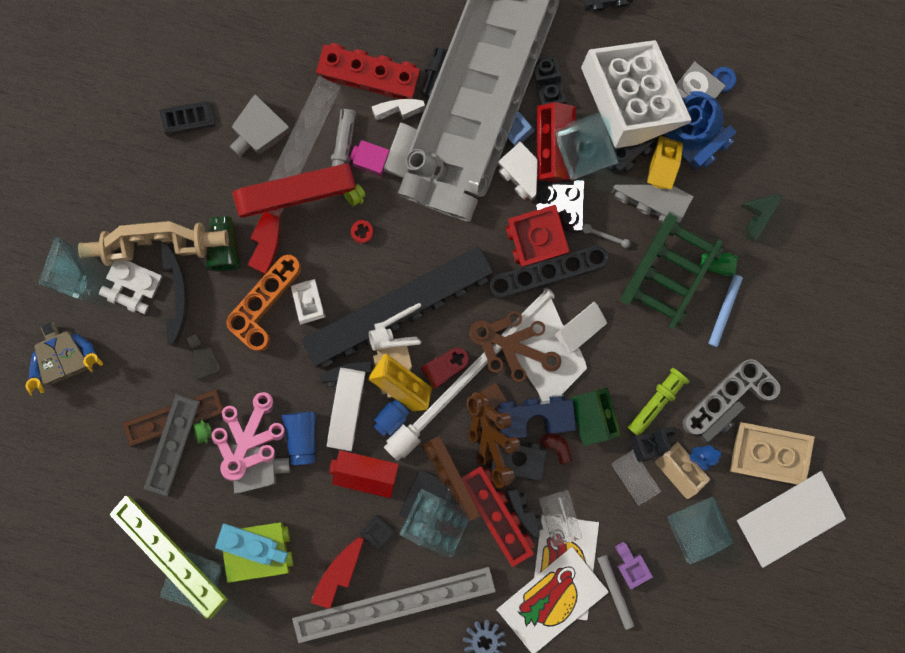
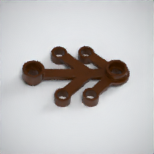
(510, 345)
(490, 437)

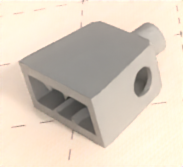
(257, 128)
(260, 474)

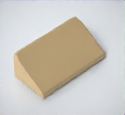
(681, 471)

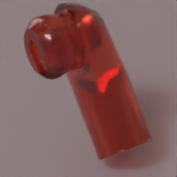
(558, 444)

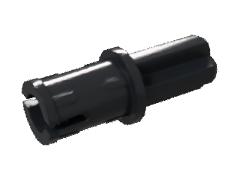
(433, 70)

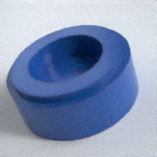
(727, 77)

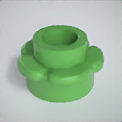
(202, 432)

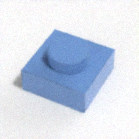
(520, 130)

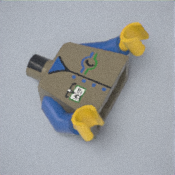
(59, 358)

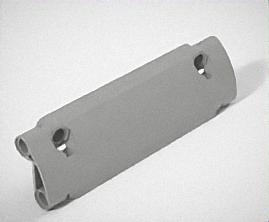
(475, 103)

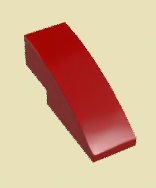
(267, 236)
(337, 574)

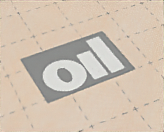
(699, 79)

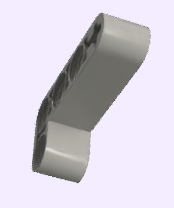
(725, 400)

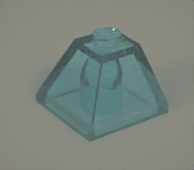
(585, 146)
(63, 270)
(700, 530)

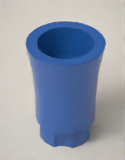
(300, 436)

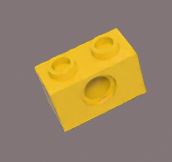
(665, 163)

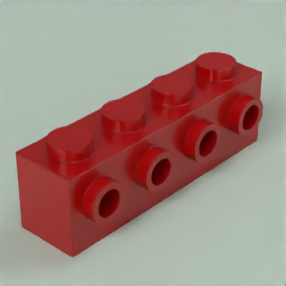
(367, 72)
(496, 516)

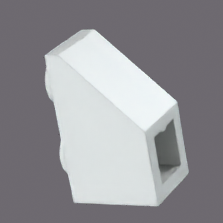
(520, 168)

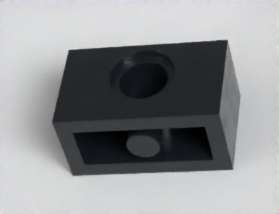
(534, 461)

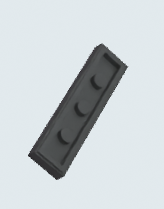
(171, 444)

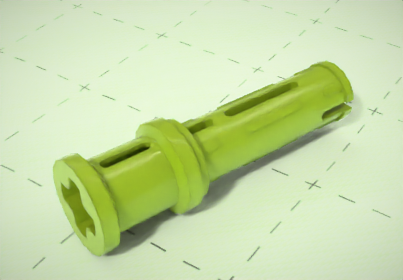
(665, 393)

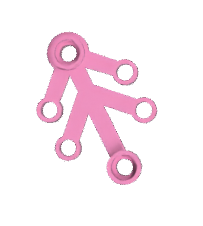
(247, 439)

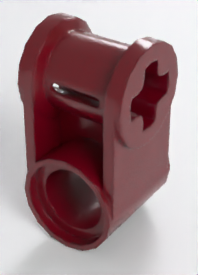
(441, 369)

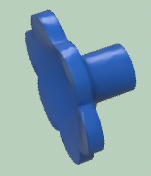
(705, 456)

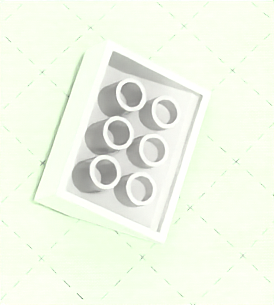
(634, 92)

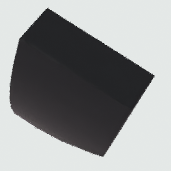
(652, 445)

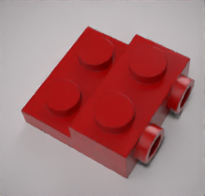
(537, 236)

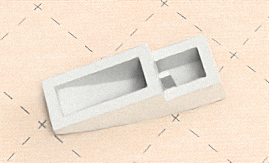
(346, 409)

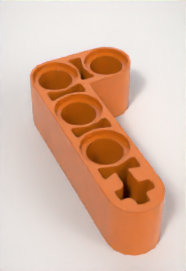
(268, 299)

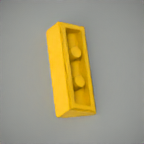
(401, 384)

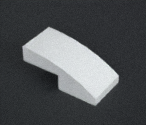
(406, 107)

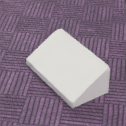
(396, 159)
(581, 328)

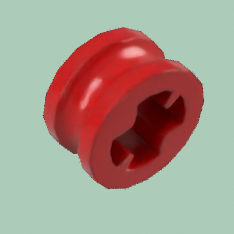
(369, 234)

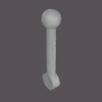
(626, 243)

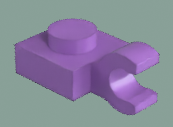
(634, 568)

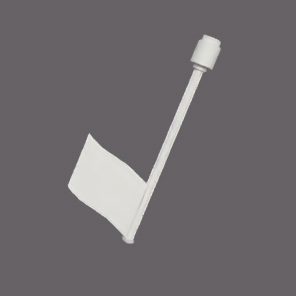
(545, 382)

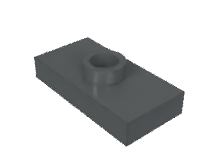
(723, 423)

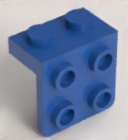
(703, 153)

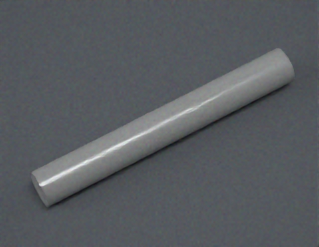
(615, 592)

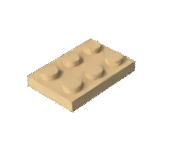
(771, 453)

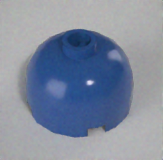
(705, 117)

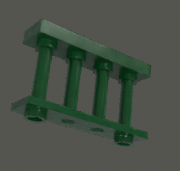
(659, 249)

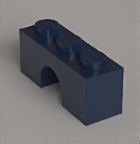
(556, 414)

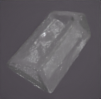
(635, 477)
(560, 518)

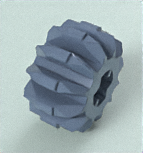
(488, 634)

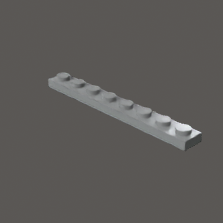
(393, 604)

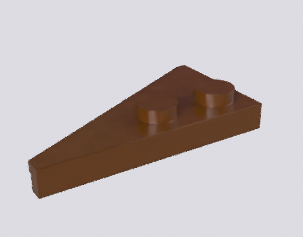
(449, 475)

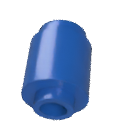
(390, 418)

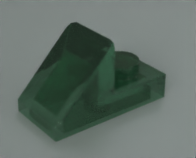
(763, 209)

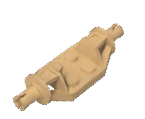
(127, 235)

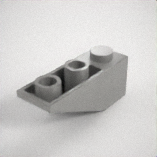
(654, 200)

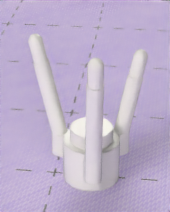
(382, 338)

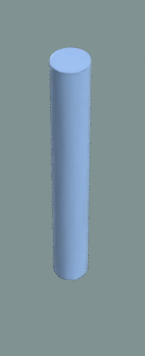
(725, 310)

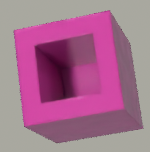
(369, 158)

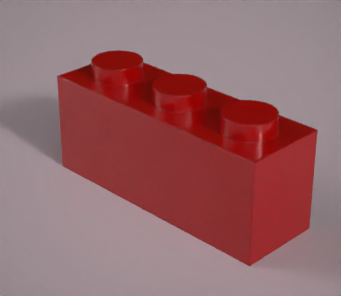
(551, 119)

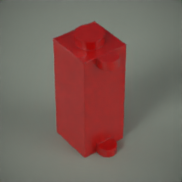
(364, 473)

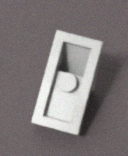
(307, 301)

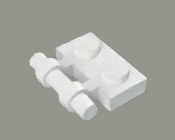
(134, 278)

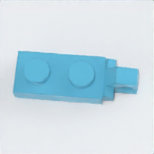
(249, 545)

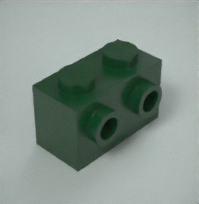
(595, 417)

